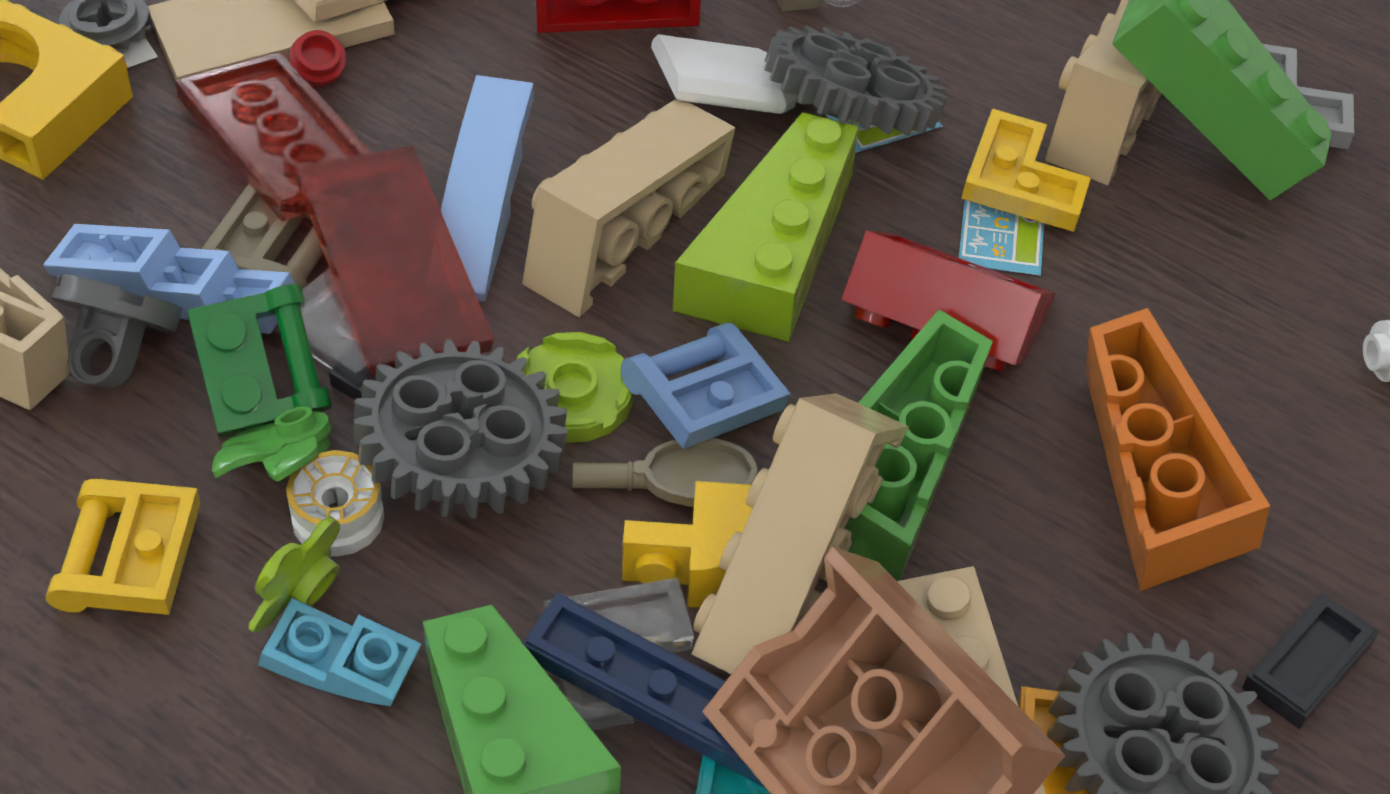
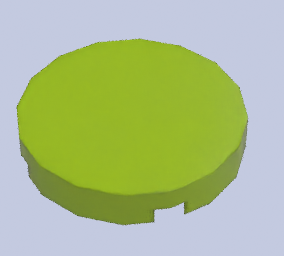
(588, 380)

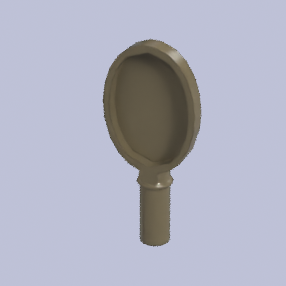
(671, 471)

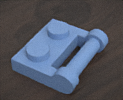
(712, 398)

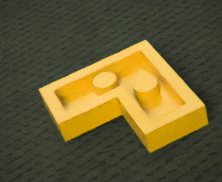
(1013, 181)

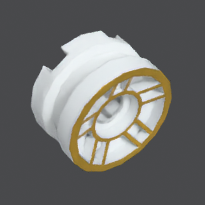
(341, 480)

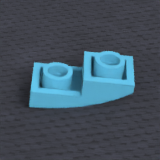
(338, 658)

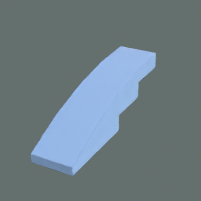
(484, 174)
(155, 265)

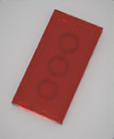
(268, 125)
(391, 255)

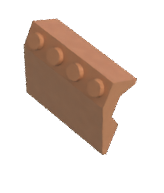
(875, 702)

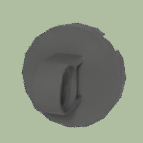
(114, 318)

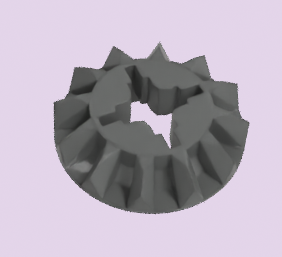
(126, 23)

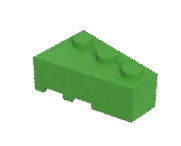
(507, 715)

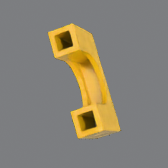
(66, 96)

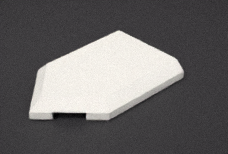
(720, 74)

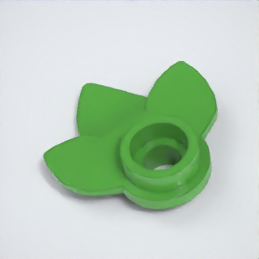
(281, 446)

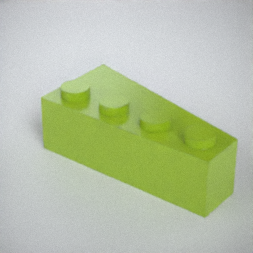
(770, 235)

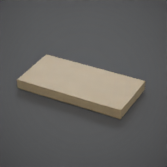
(225, 32)

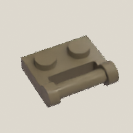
(258, 236)

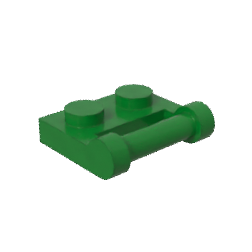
(237, 364)

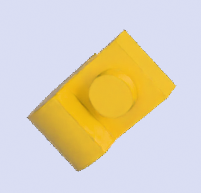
(684, 550)

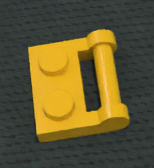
(144, 553)

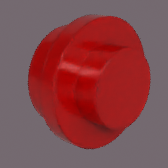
(318, 57)

